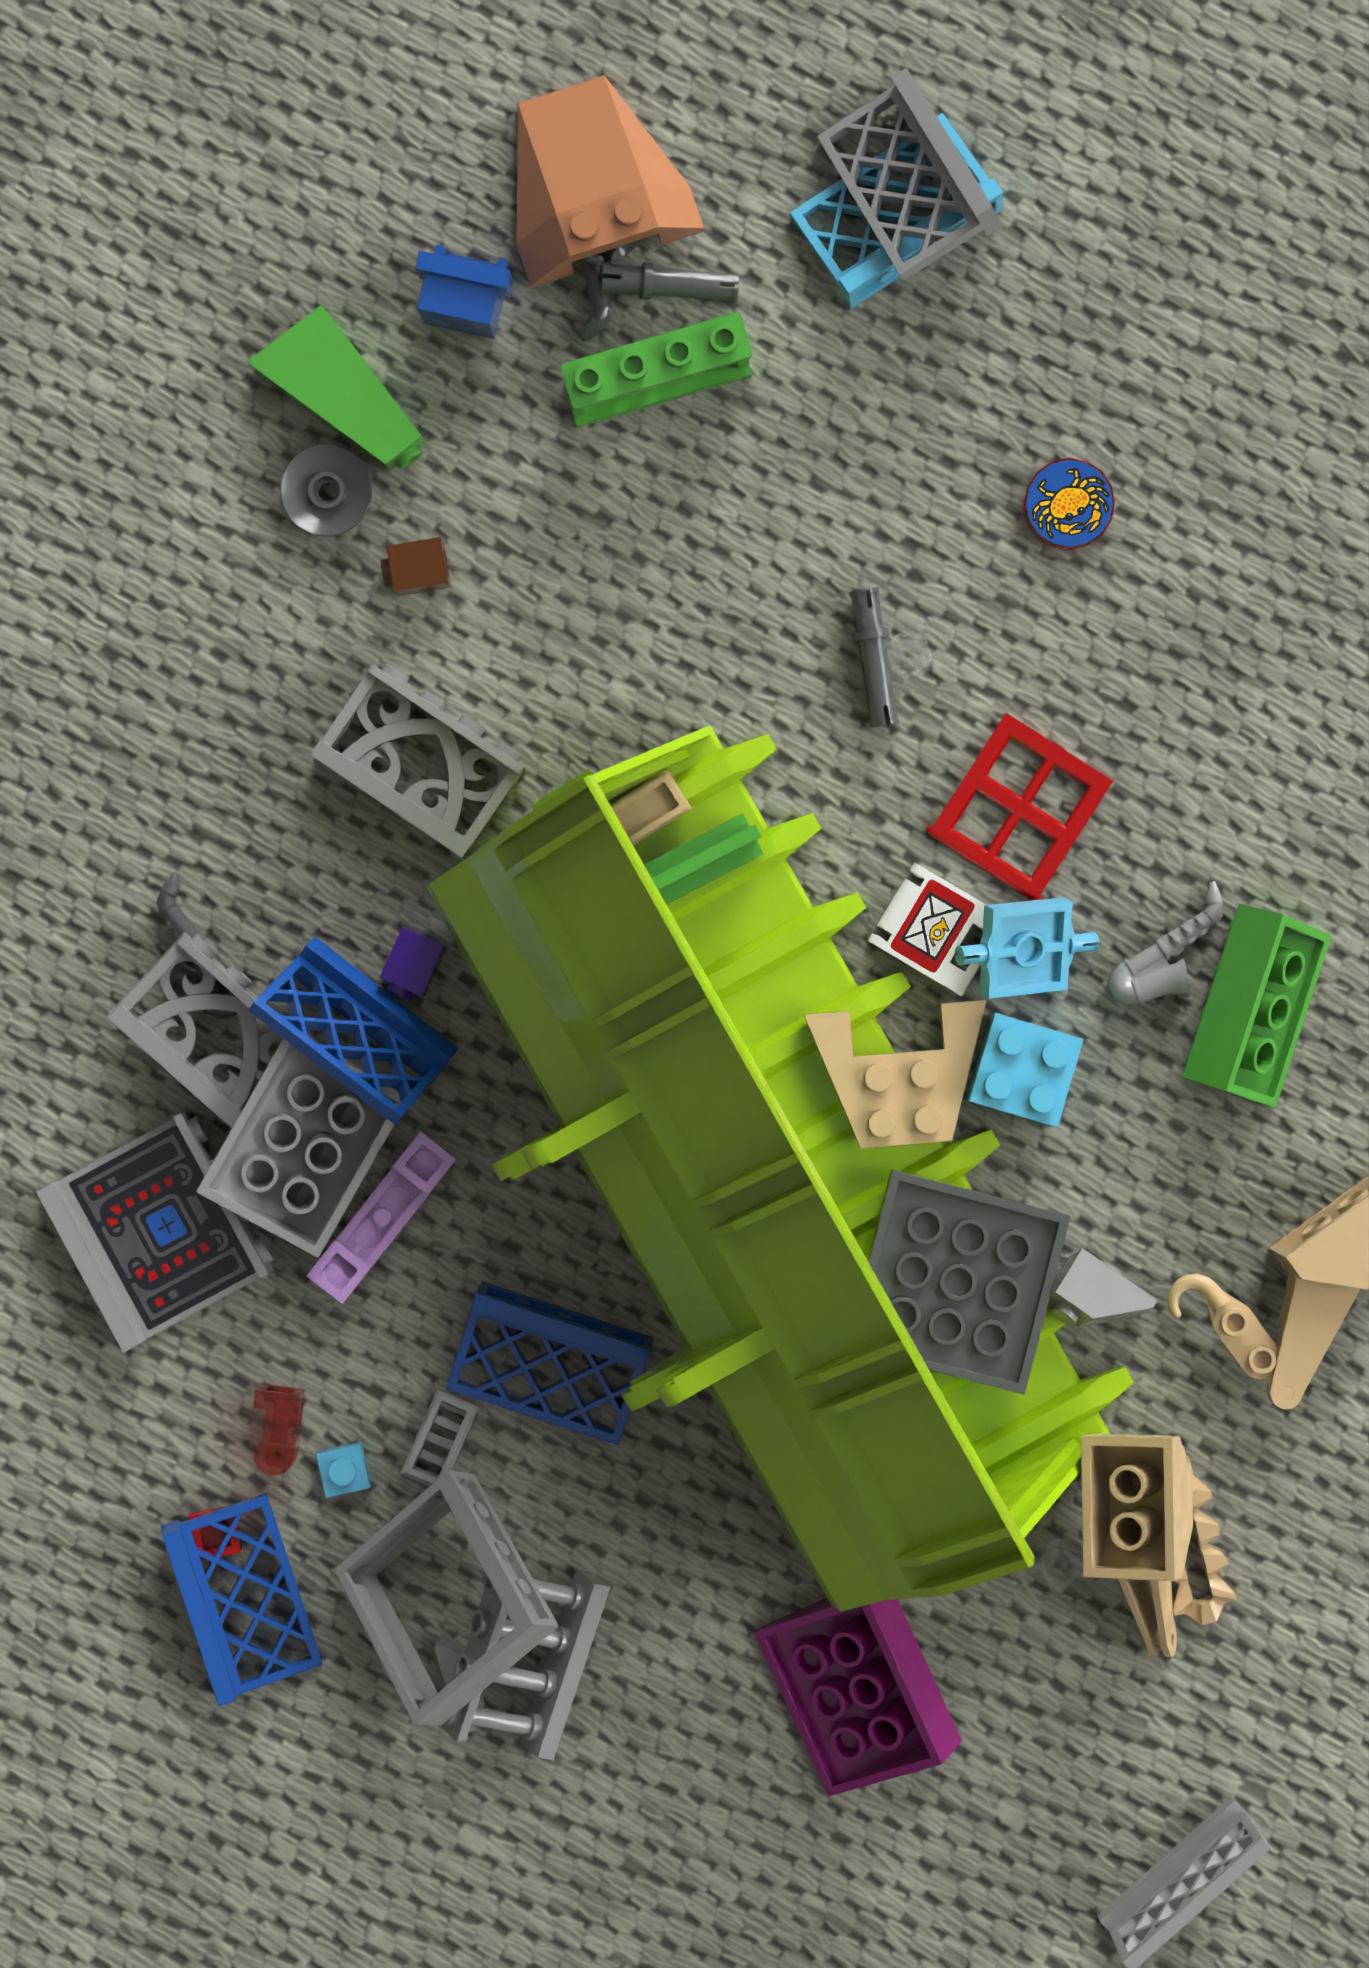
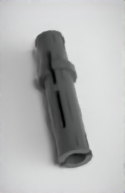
(668, 282)
(874, 656)

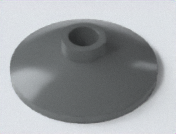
(310, 473)

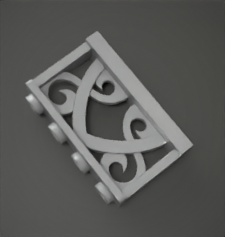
(357, 759)
(151, 1027)

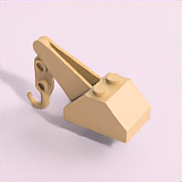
(1326, 1271)

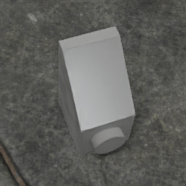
(1094, 1293)

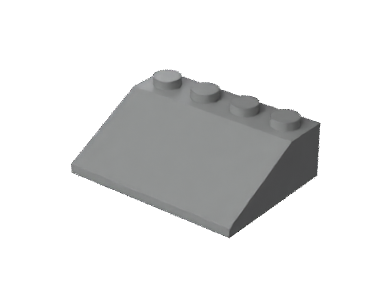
(297, 1151)

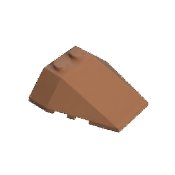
(591, 181)

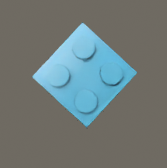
(1023, 1070)

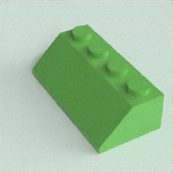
(1257, 1005)

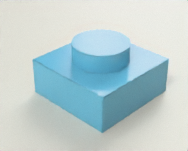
(343, 1469)

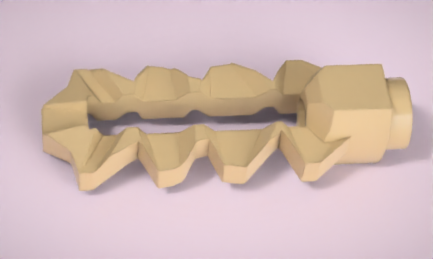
(1207, 1528)

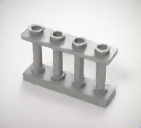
(562, 1671)

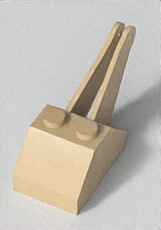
(1138, 1524)

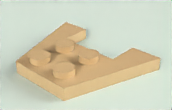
(900, 1094)

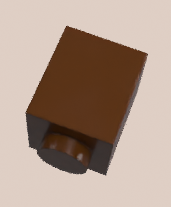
(416, 567)

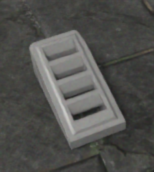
(455, 1405)

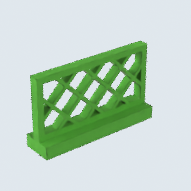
(705, 858)

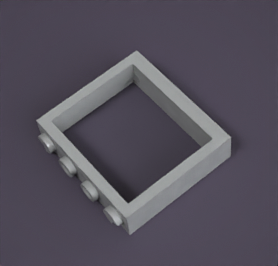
(502, 1564)

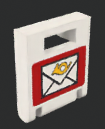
(929, 926)

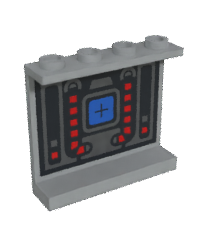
(147, 1236)

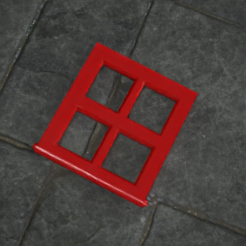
(1020, 807)

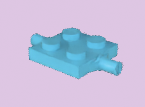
(1026, 947)

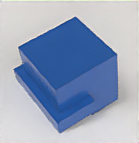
(462, 292)

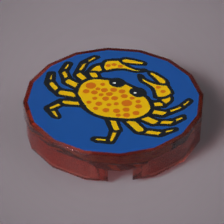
(1068, 504)

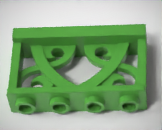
(657, 369)

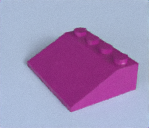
(858, 1693)

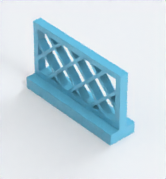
(876, 269)

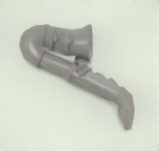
(1149, 973)

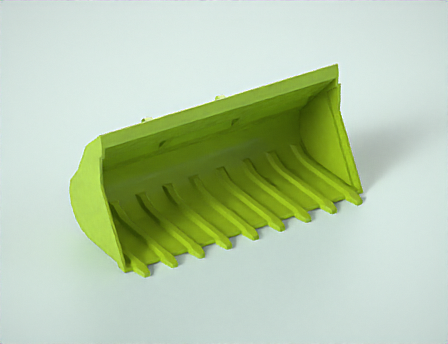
(738, 1182)

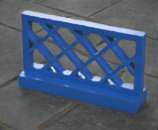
(368, 1012)
(556, 1325)
(203, 1609)

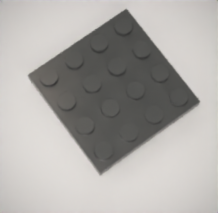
(967, 1276)

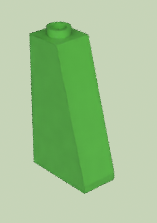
(335, 384)

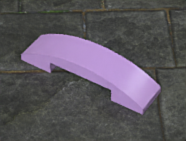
(381, 1217)

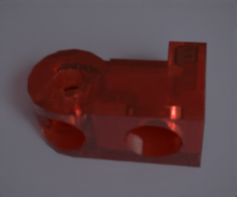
(281, 1427)

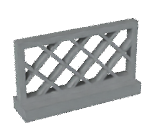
(946, 164)
(1183, 1882)

